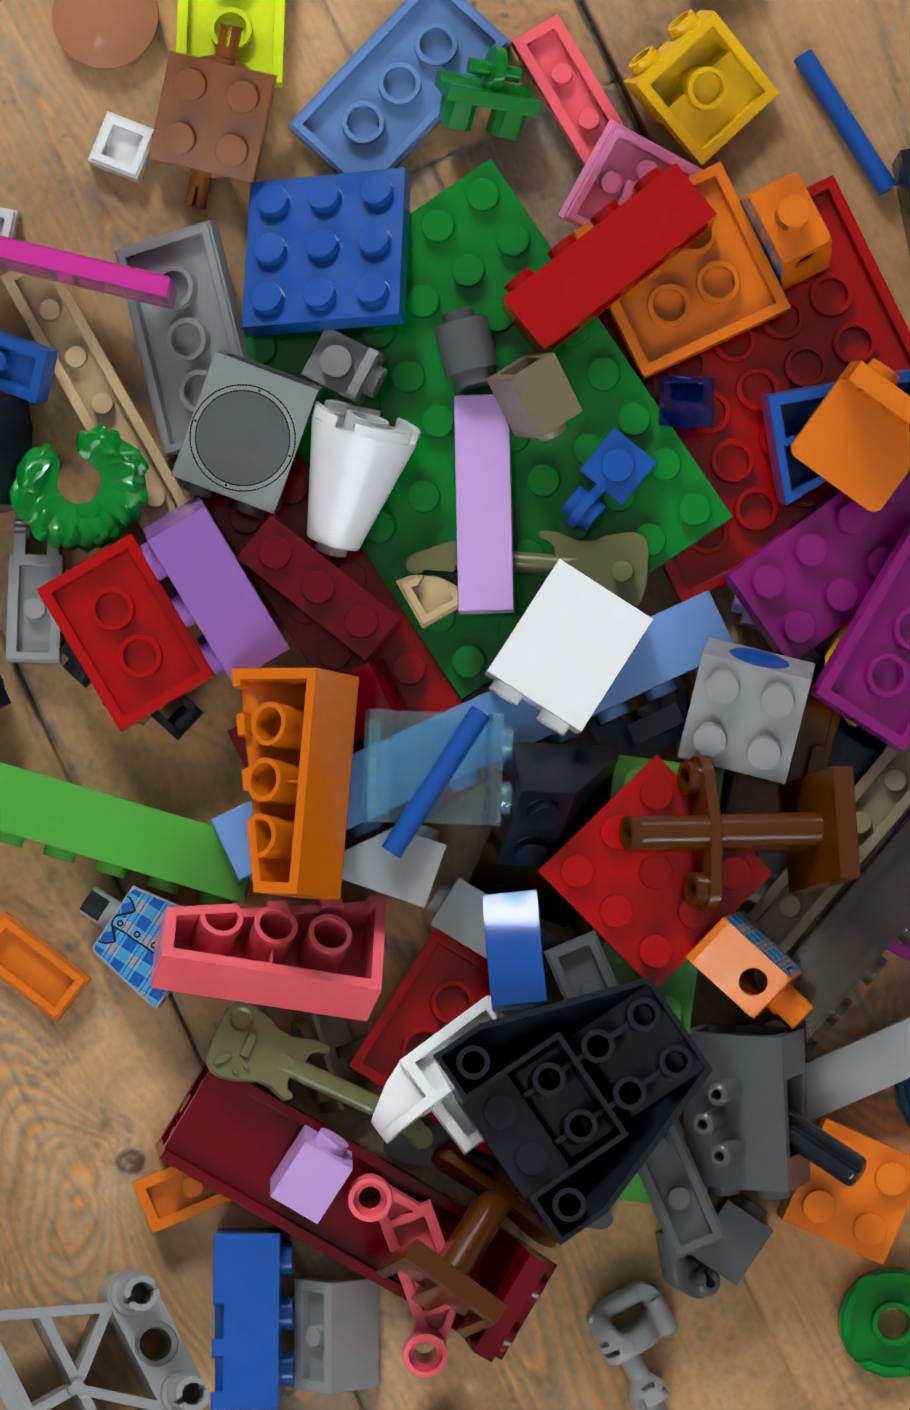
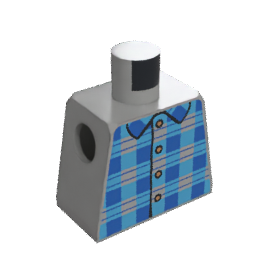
(129, 935)

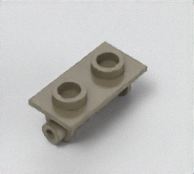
(334, 1033)

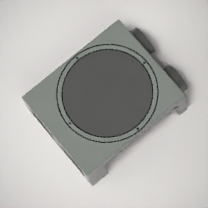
(245, 433)

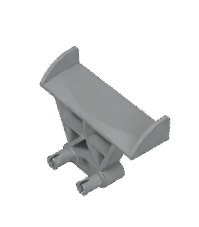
(130, 1308)

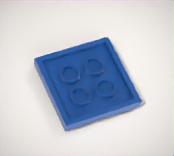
(327, 252)

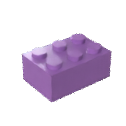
(212, 589)

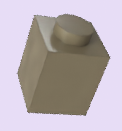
(535, 396)

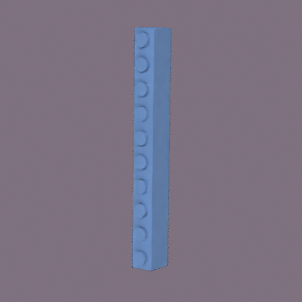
(664, 653)

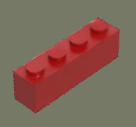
(608, 259)

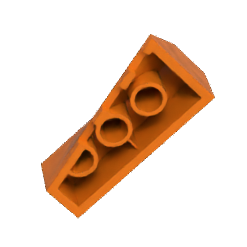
(297, 776)

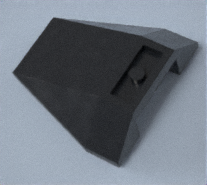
(576, 1095)

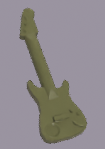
(613, 561)
(255, 1050)

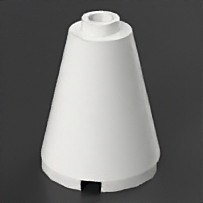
(352, 472)

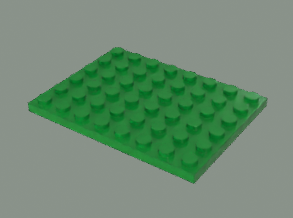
(460, 257)

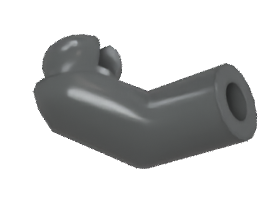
(686, 1273)

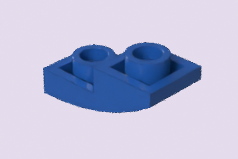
(515, 950)

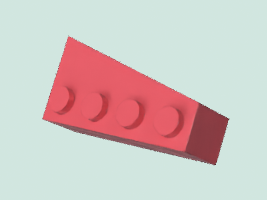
(276, 955)

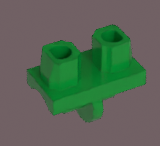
(508, 102)

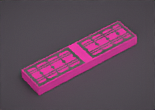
(87, 272)

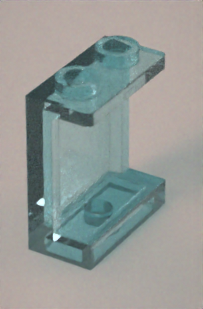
(402, 751)

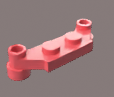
(402, 1222)

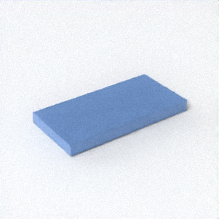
(386, 92)

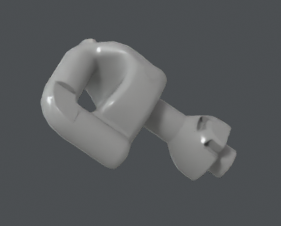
(626, 1343)

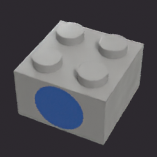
(746, 709)

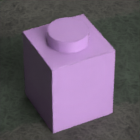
(312, 1172)

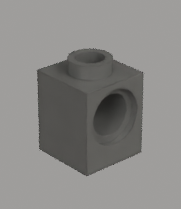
(745, 1238)

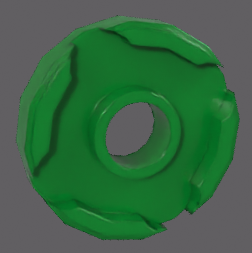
(859, 1321)

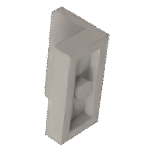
(336, 1335)

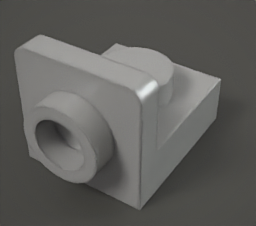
(346, 367)

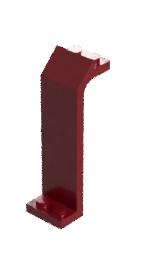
(239, 1134)

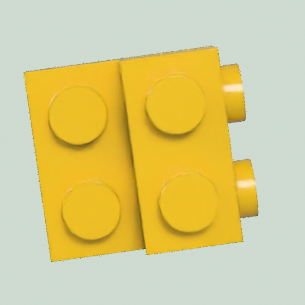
(700, 84)

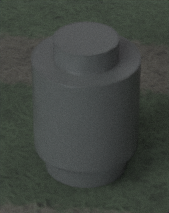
(466, 349)

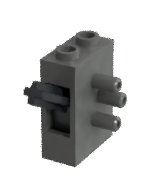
(752, 1115)

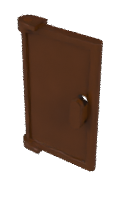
(759, 795)

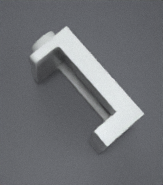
(567, 649)

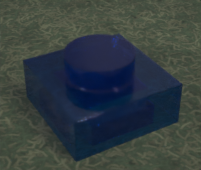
(686, 401)

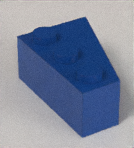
(783, 419)
(251, 1318)

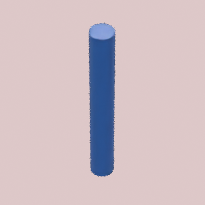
(845, 122)
(435, 781)

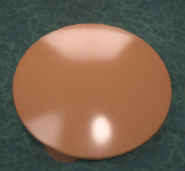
(105, 31)

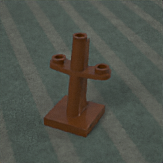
(814, 831)
(446, 1275)

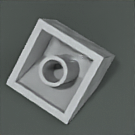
(402, 878)

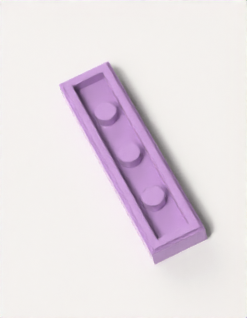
(483, 506)

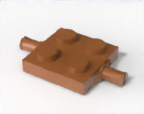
(212, 116)

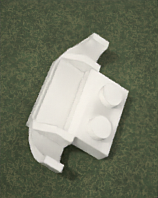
(420, 1087)

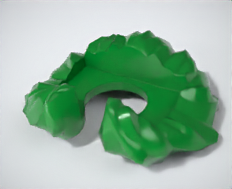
(89, 524)

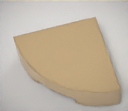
(429, 597)

